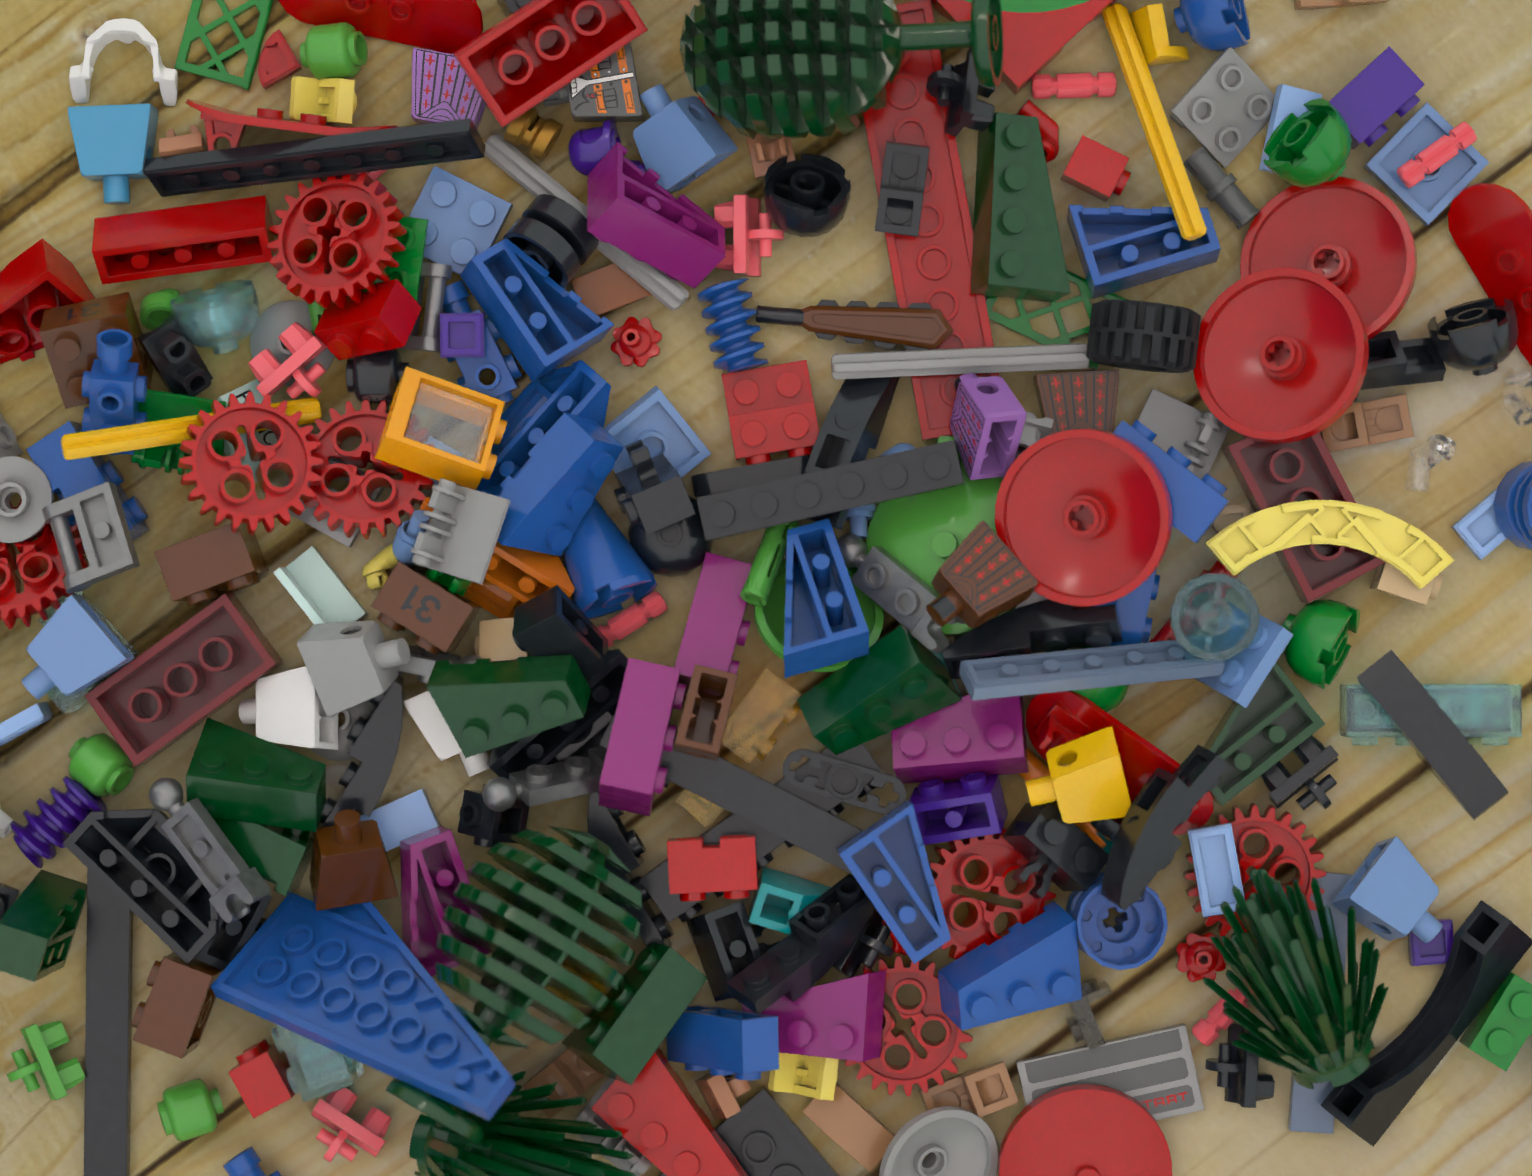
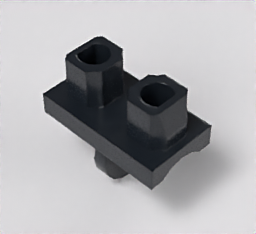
(958, 90)
(175, 359)
(1316, 761)
(866, 947)
(1239, 1072)

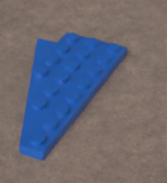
(364, 994)

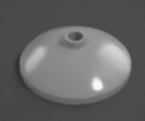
(953, 1139)

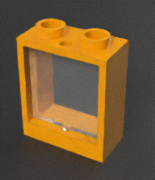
(446, 431)

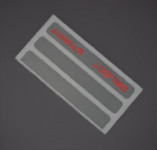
(1147, 1066)

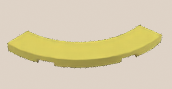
(1333, 524)

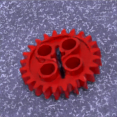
(337, 239)
(212, 471)
(354, 504)
(33, 560)
(1276, 833)
(994, 861)
(939, 1053)

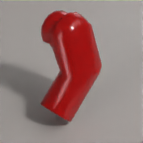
(1048, 129)

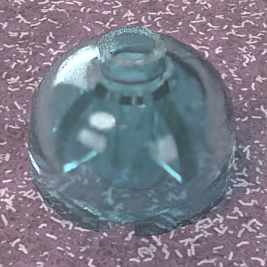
(217, 315)
(1214, 617)

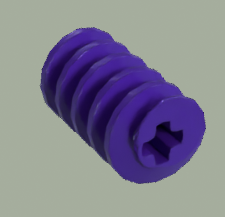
(54, 821)

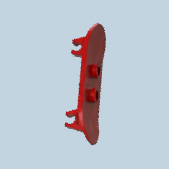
(419, 23)
(232, 125)
(1496, 239)
(1066, 716)

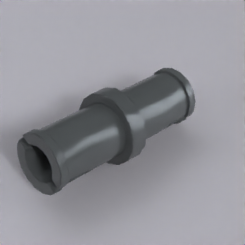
(1221, 187)

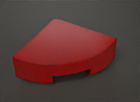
(276, 61)

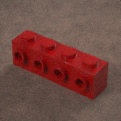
(182, 239)

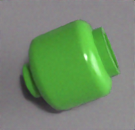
(334, 51)
(100, 765)
(189, 1109)

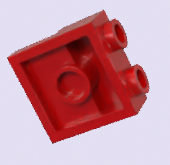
(771, 411)

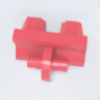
(751, 235)
(275, 375)
(333, 1114)

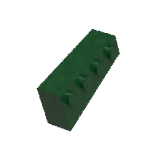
(1015, 218)

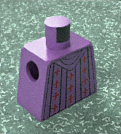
(442, 90)
(986, 425)

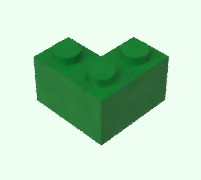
(1502, 1023)

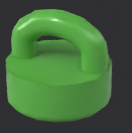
(156, 307)

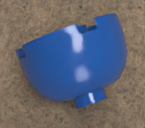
(1214, 23)

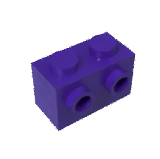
(1375, 95)
(959, 808)

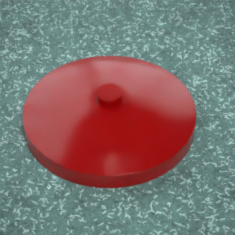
(1346, 236)
(1281, 355)
(1085, 515)
(1084, 1134)

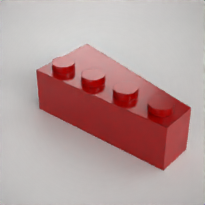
(666, 1123)

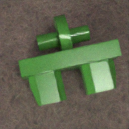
(55, 1078)

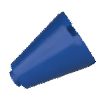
(604, 566)

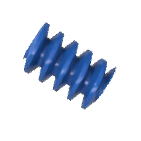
(731, 326)

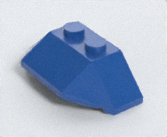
(566, 389)

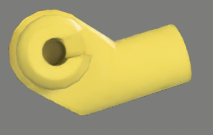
(376, 569)

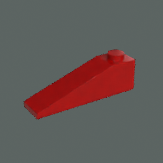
(28, 286)

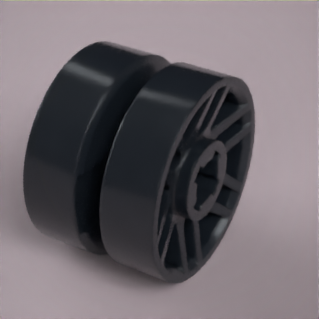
(554, 237)

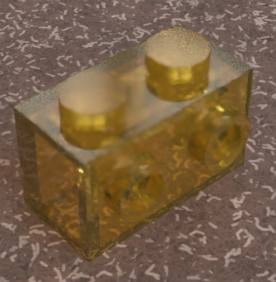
(759, 714)

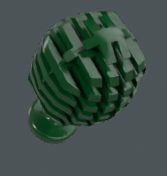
(817, 61)
(533, 945)

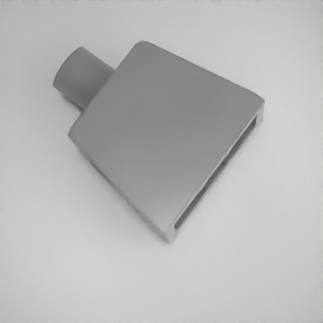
(350, 662)

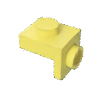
(323, 97)
(805, 1076)

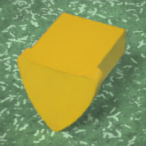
(1153, 36)

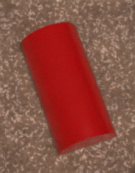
(544, 50)

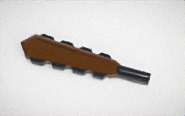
(886, 324)

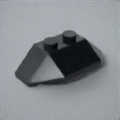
(570, 738)
(148, 875)

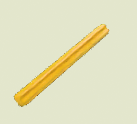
(1154, 122)
(159, 432)

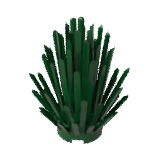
(1299, 984)
(515, 1143)

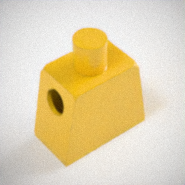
(1084, 779)

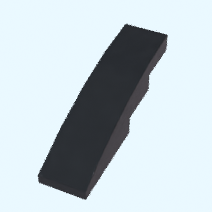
(1432, 735)

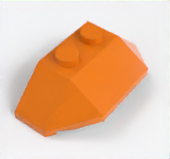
(515, 578)

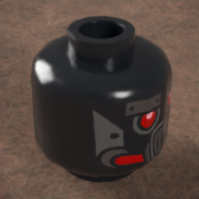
(375, 375)

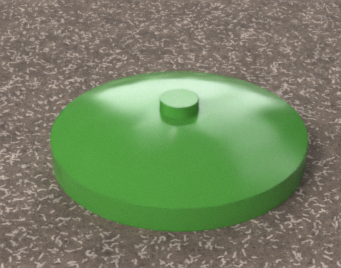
(931, 526)

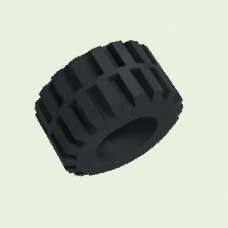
(1143, 336)

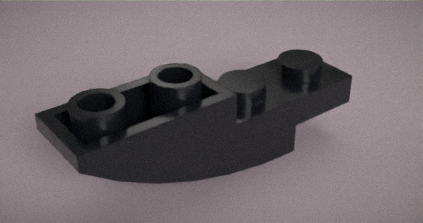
(1401, 362)
(851, 428)
(1035, 629)
(376, 747)
(607, 827)
(1145, 835)
(815, 944)

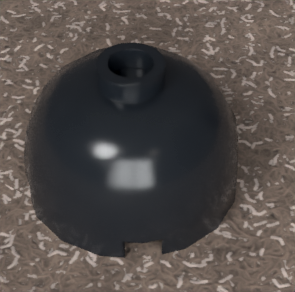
(806, 194)
(1476, 335)
(672, 549)

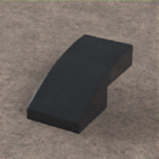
(902, 188)

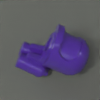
(591, 145)

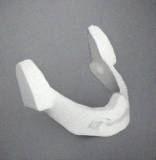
(125, 31)

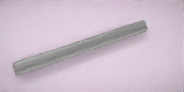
(539, 182)
(959, 361)

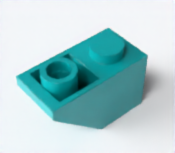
(781, 898)

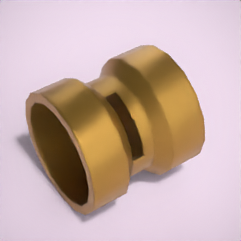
(534, 133)

